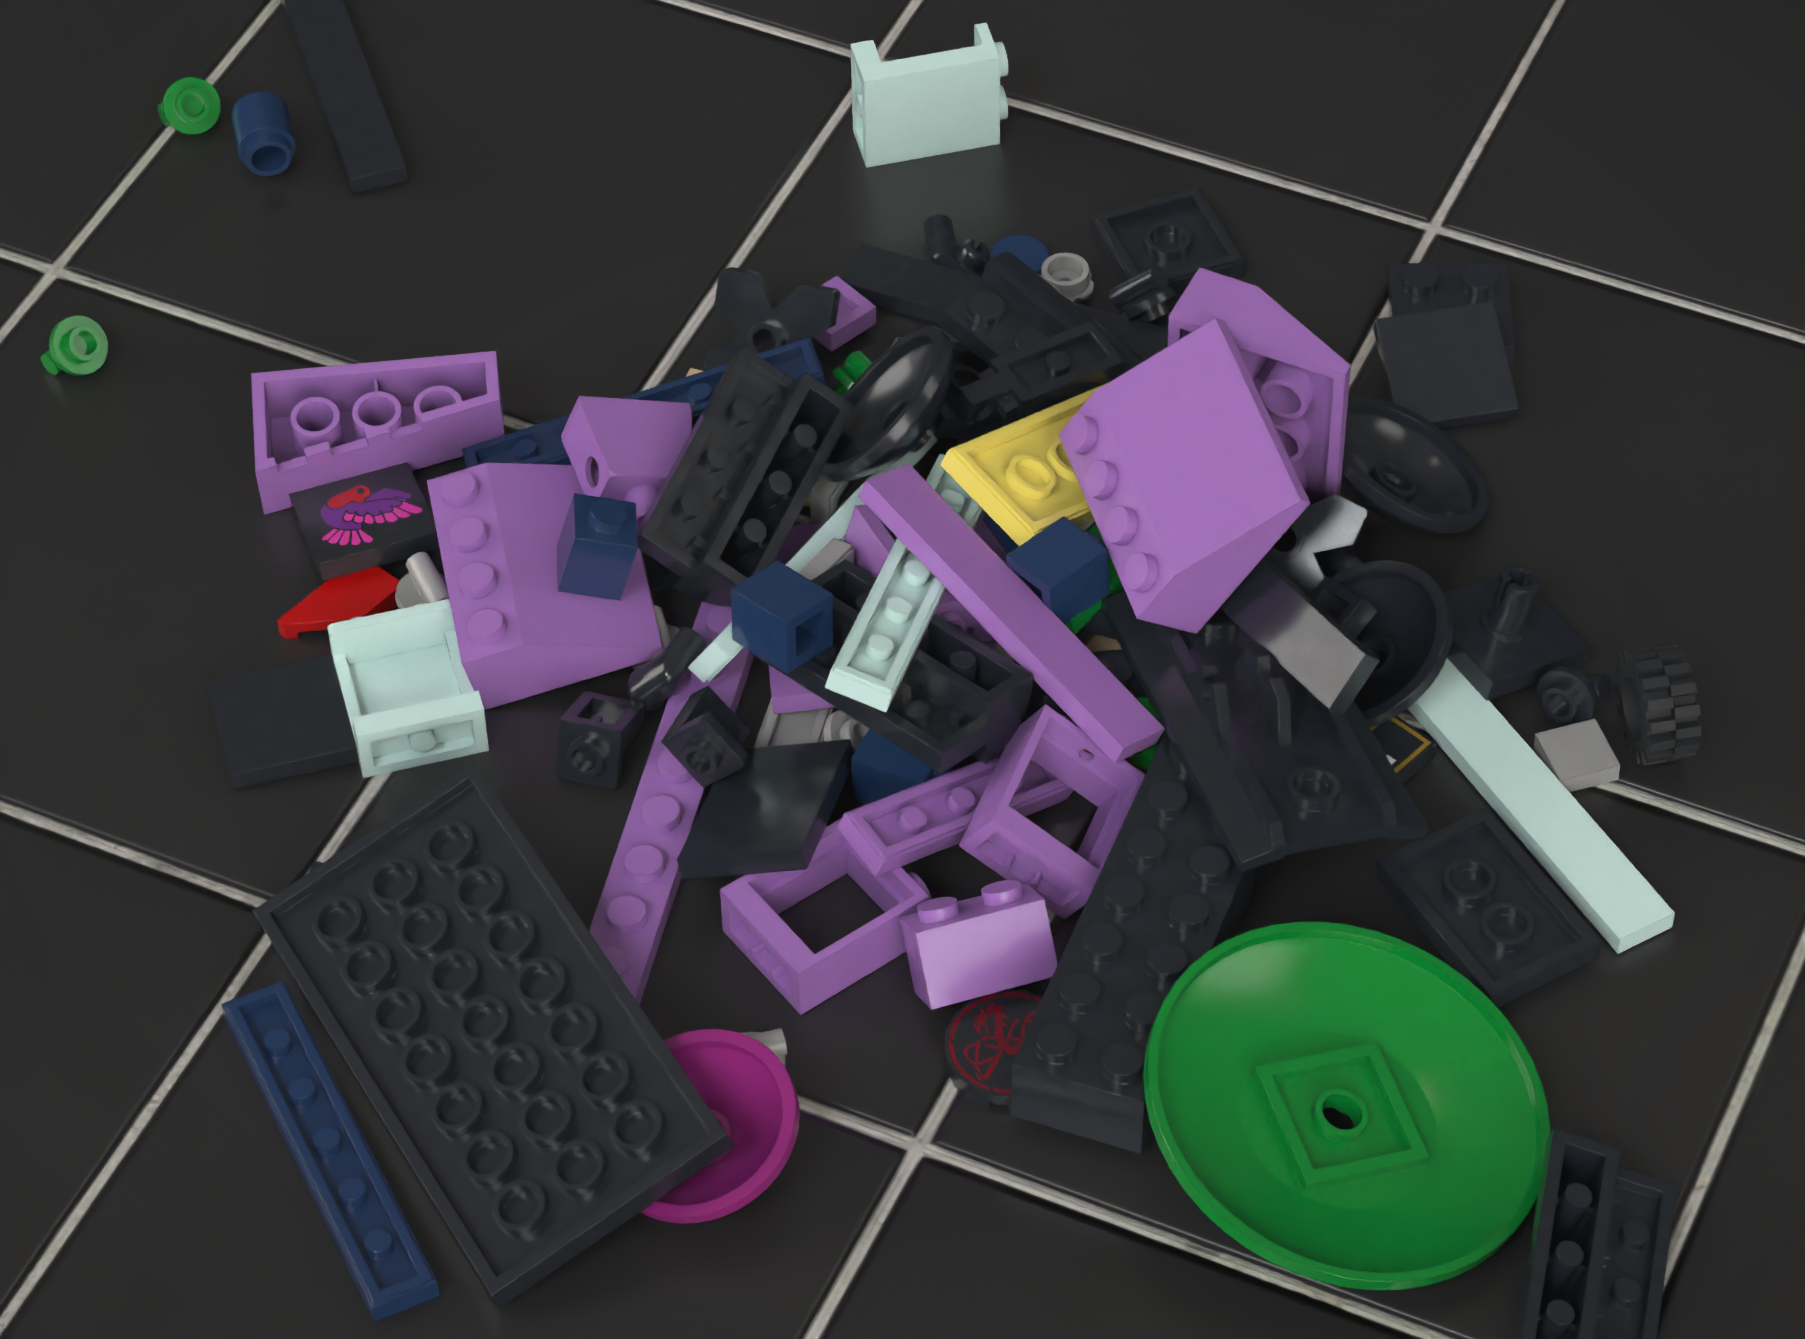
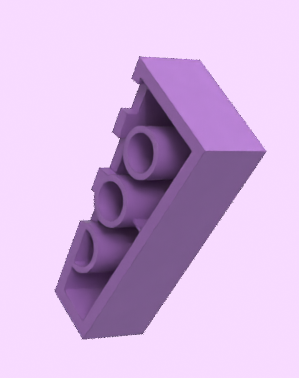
(369, 417)

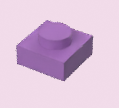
(853, 316)

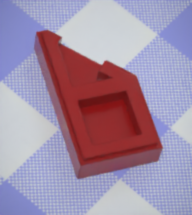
(340, 600)

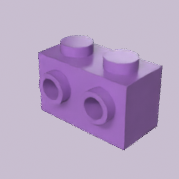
(978, 944)

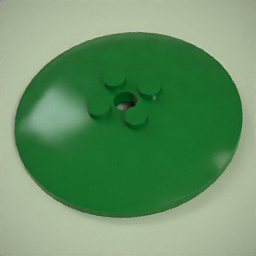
(1382, 1033)

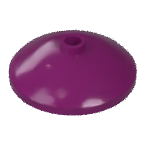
(754, 1106)

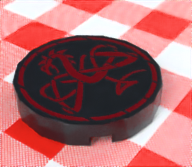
(985, 1042)

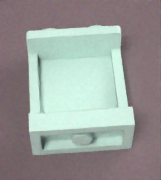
(928, 100)
(407, 688)

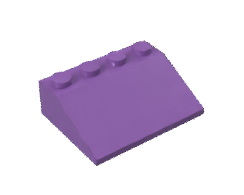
(1291, 367)
(1184, 477)
(500, 571)

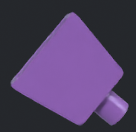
(625, 446)

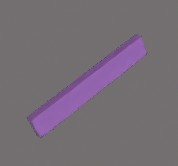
(1011, 613)

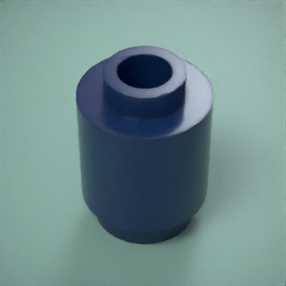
(263, 133)

